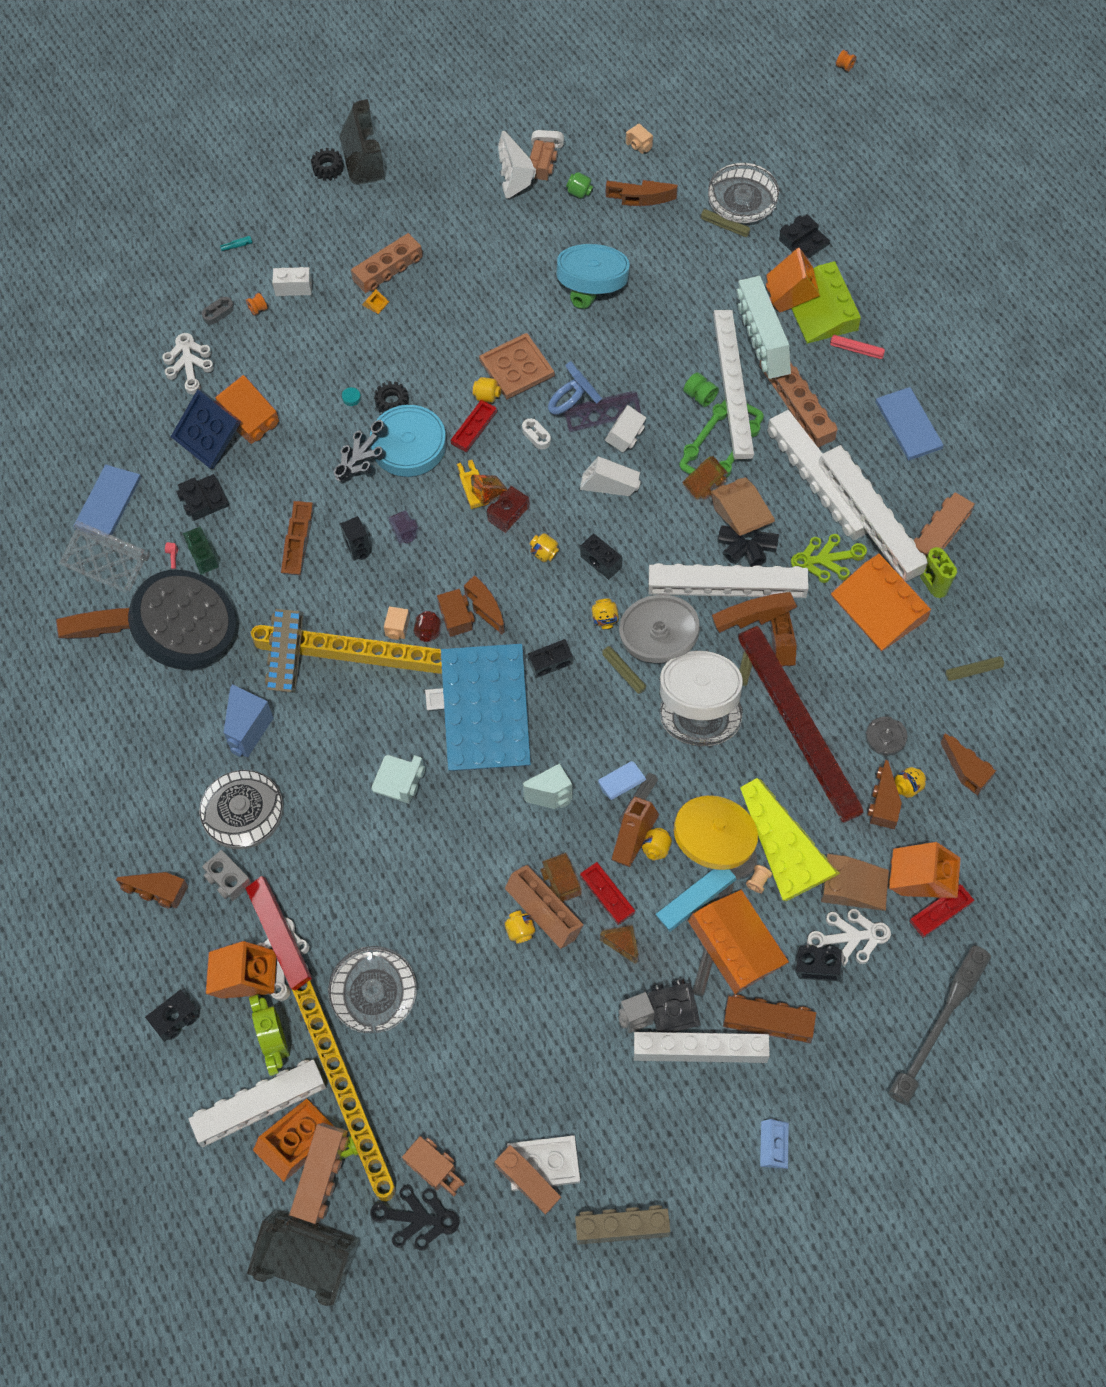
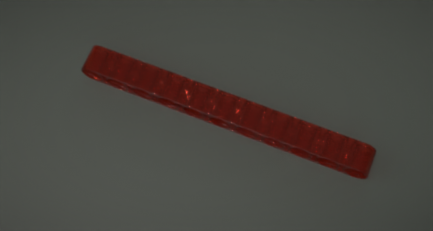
(800, 724)

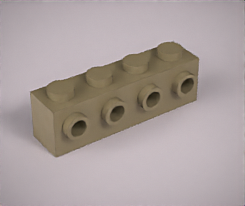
(622, 1226)

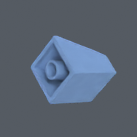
(245, 721)

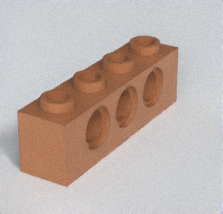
(386, 263)

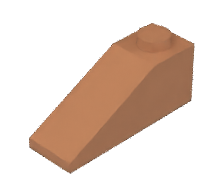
(527, 1179)

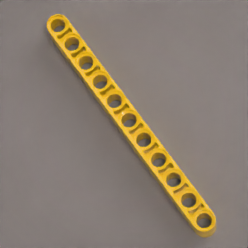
(351, 644)
(347, 1095)

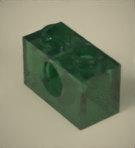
(200, 550)

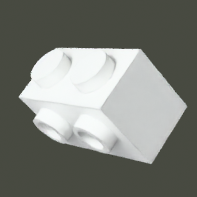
(292, 281)
(625, 429)

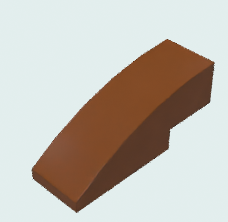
(484, 603)

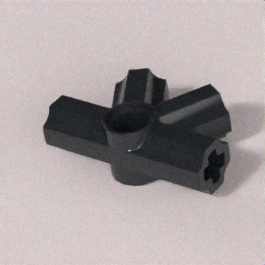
(751, 548)

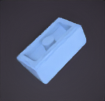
(621, 780)
(774, 1144)

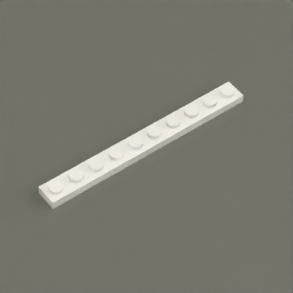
(733, 385)

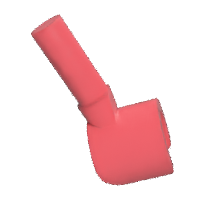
(171, 548)

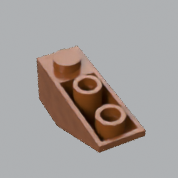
(783, 639)
(968, 767)
(887, 799)
(635, 824)
(157, 886)

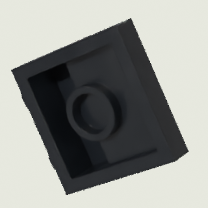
(803, 235)
(202, 496)
(673, 1006)

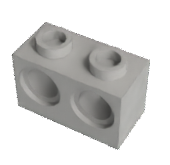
(230, 873)
(636, 1013)

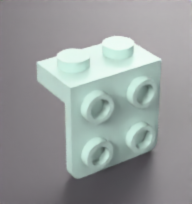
(398, 778)

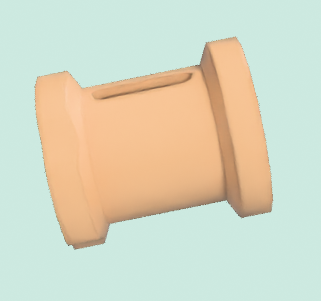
(758, 879)

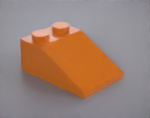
(288, 1141)

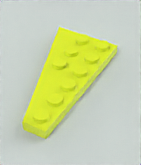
(789, 850)

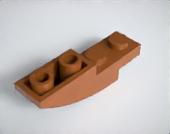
(641, 195)

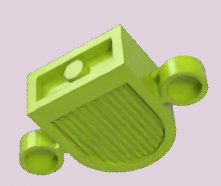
(269, 1033)

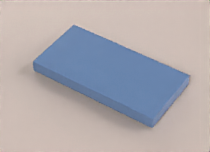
(909, 423)
(109, 499)

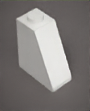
(610, 478)

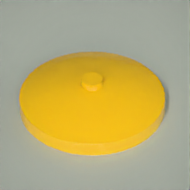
(715, 832)

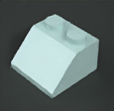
(549, 788)

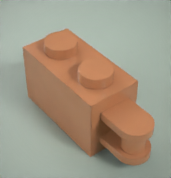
(432, 1165)

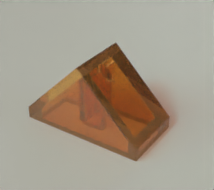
(486, 487)
(622, 941)

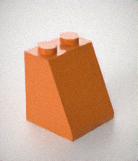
(792, 282)
(250, 407)
(925, 871)
(241, 971)

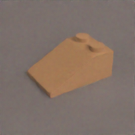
(741, 506)
(856, 885)

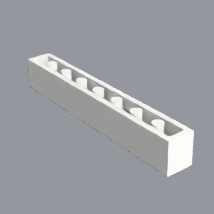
(806, 457)
(873, 513)
(727, 580)

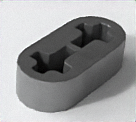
(217, 310)

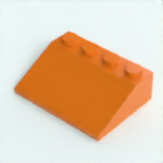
(881, 602)
(737, 941)

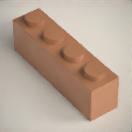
(944, 524)
(543, 906)
(318, 1173)

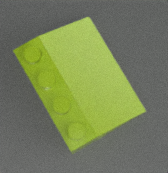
(831, 311)

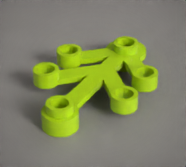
(825, 558)

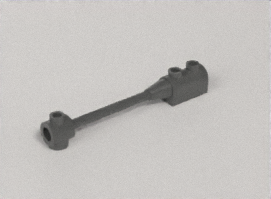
(962, 987)

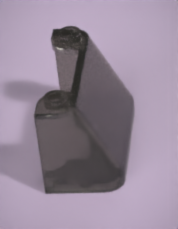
(361, 155)
(303, 1255)

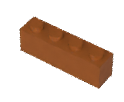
(770, 1019)

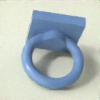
(581, 385)

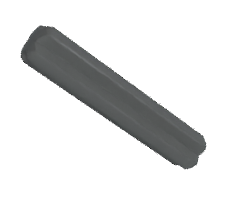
(643, 791)

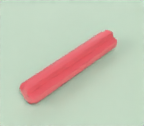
(857, 346)

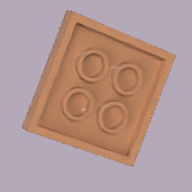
(516, 365)

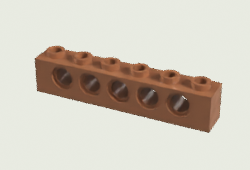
(804, 406)

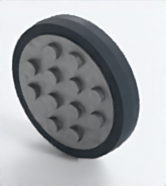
(181, 619)

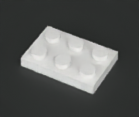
(552, 1158)

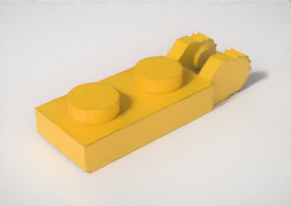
(465, 479)

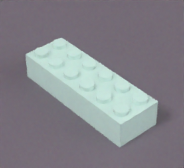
(763, 327)

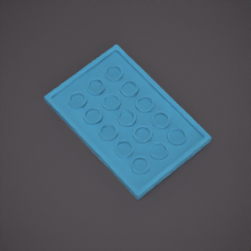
(485, 707)

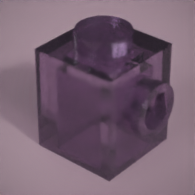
(403, 527)

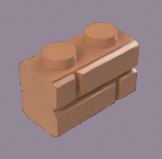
(542, 159)

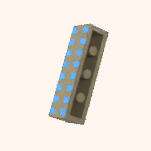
(284, 650)

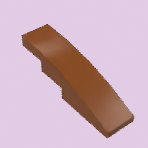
(297, 538)
(760, 609)
(93, 623)

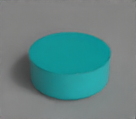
(351, 396)

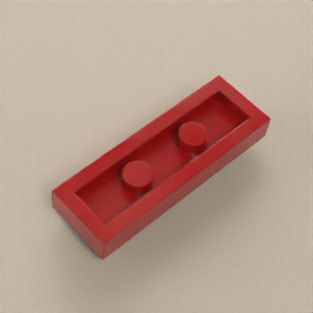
(473, 425)
(607, 893)
(941, 912)

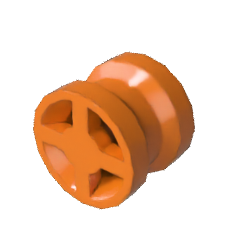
(846, 61)
(256, 304)

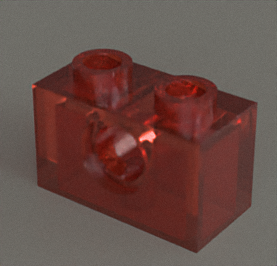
(506, 518)

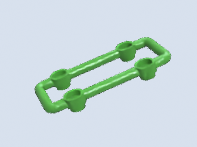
(718, 413)

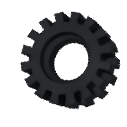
(328, 171)
(388, 390)

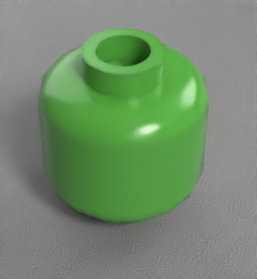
(579, 185)
(582, 300)

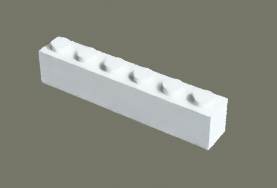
(701, 1047)
(256, 1103)

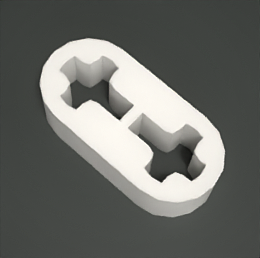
(548, 136)
(539, 432)

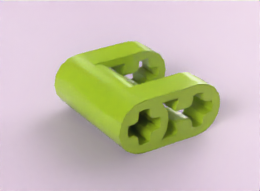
(942, 576)

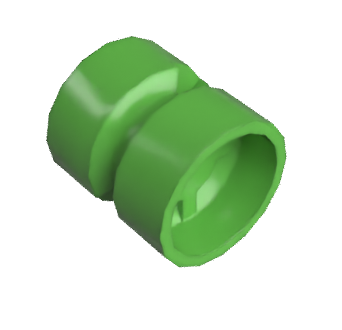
(701, 389)

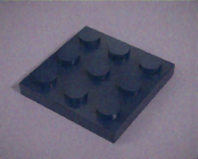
(205, 429)

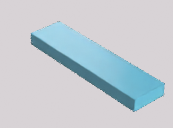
(695, 897)

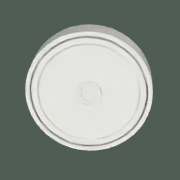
(701, 685)

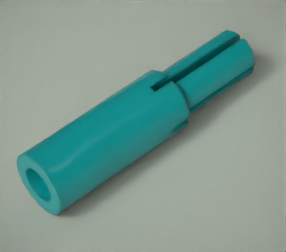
(236, 243)

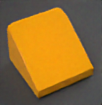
(375, 302)

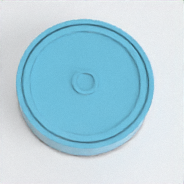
(592, 268)
(413, 440)

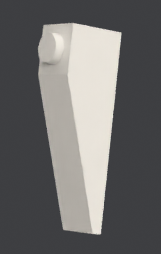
(515, 166)

